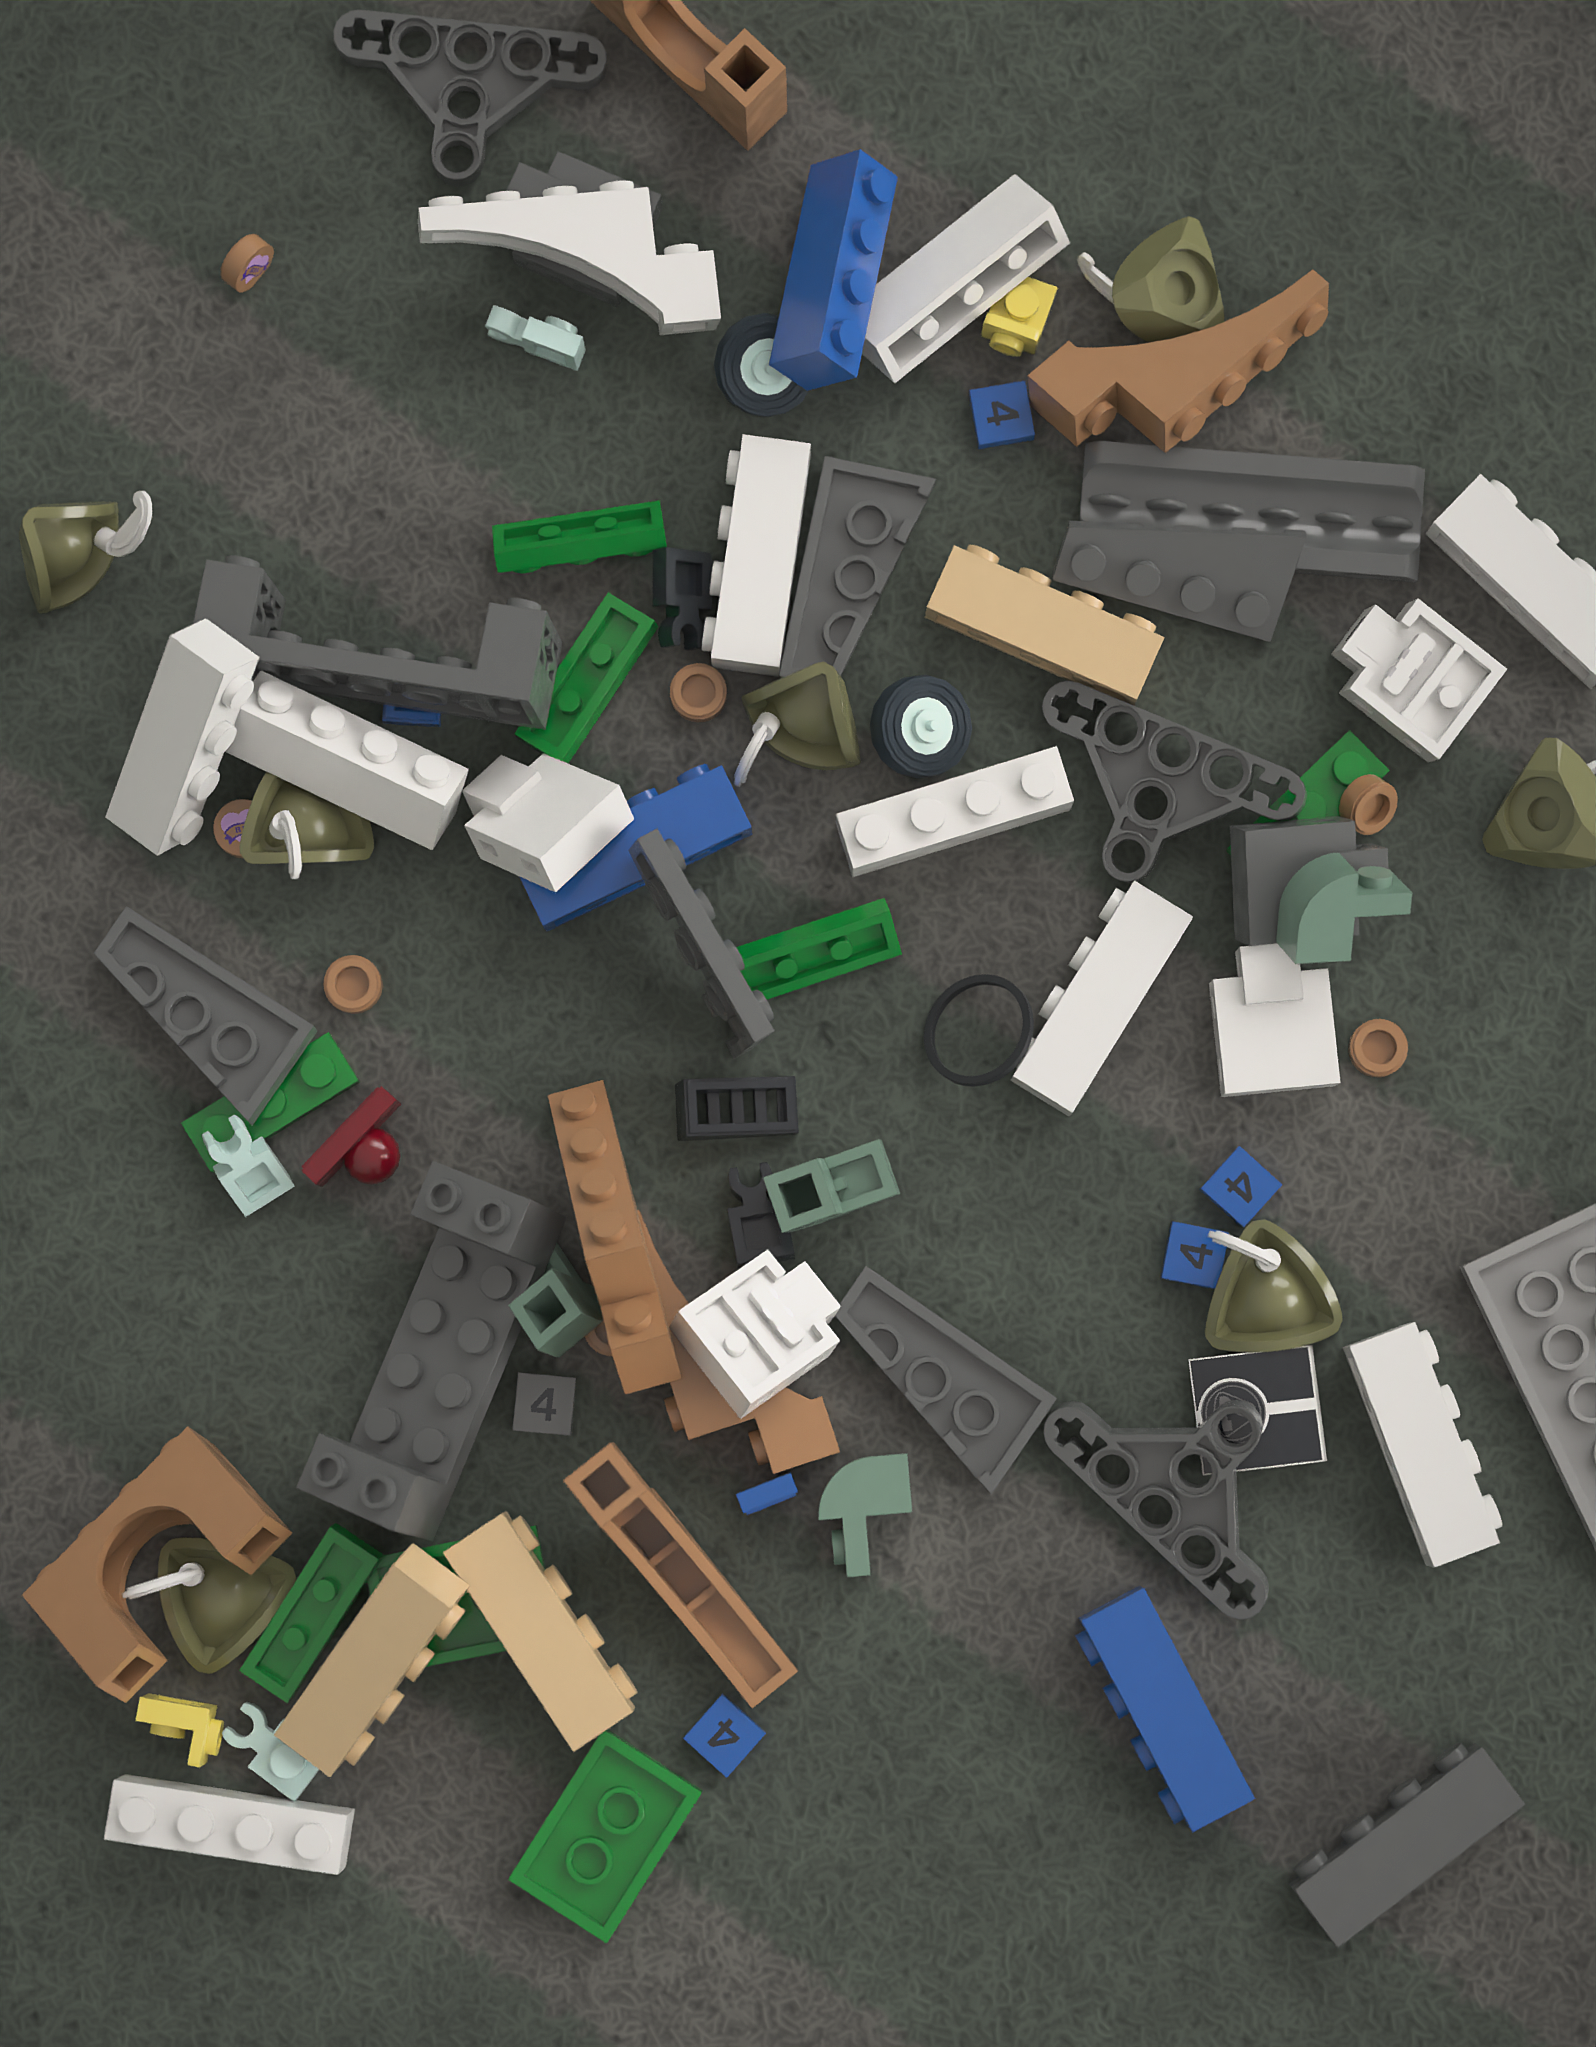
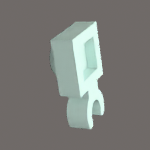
(550, 339)
(247, 1168)
(275, 1760)

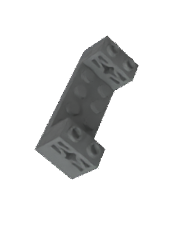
(508, 686)
(441, 1357)

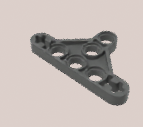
(494, 80)
(1189, 787)
(1197, 1508)

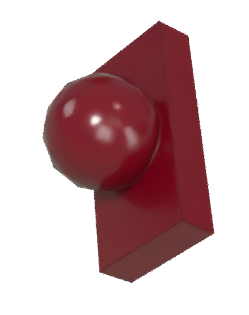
(359, 1144)

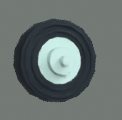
(745, 371)
(920, 726)

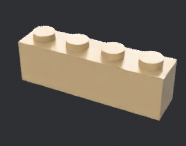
(1044, 625)
(541, 1630)
(371, 1661)

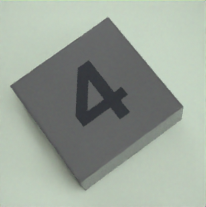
(544, 1404)

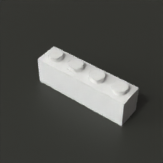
(960, 275)
(759, 556)
(1524, 571)
(182, 736)
(348, 760)
(954, 811)
(1101, 997)
(1422, 1444)
(229, 1824)

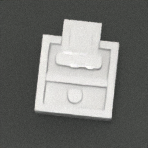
(1416, 675)
(543, 817)
(1273, 1025)
(758, 1330)

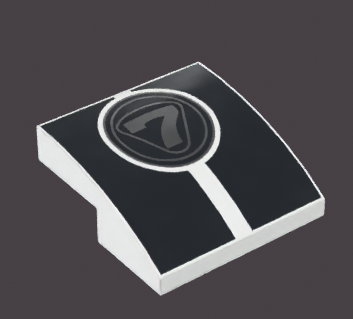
(1282, 1391)

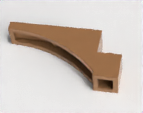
(1173, 382)
(613, 1238)
(789, 1425)
(680, 1573)

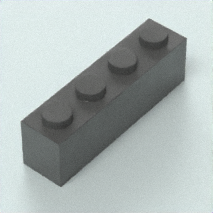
(1405, 1842)

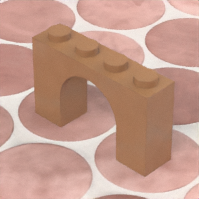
(733, 82)
(84, 1586)

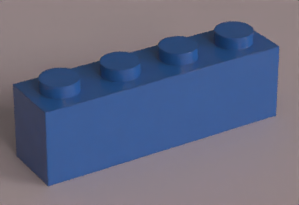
(833, 270)
(697, 815)
(1165, 1709)

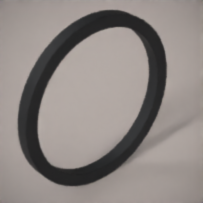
(1017, 1055)

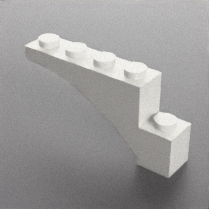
(598, 235)

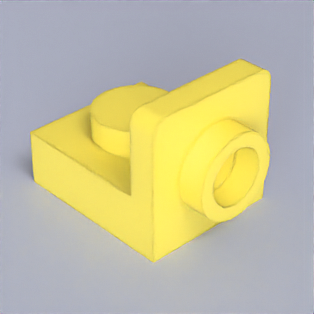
(1019, 317)
(173, 1716)

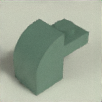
(1322, 906)
(831, 1186)
(558, 1307)
(860, 1490)

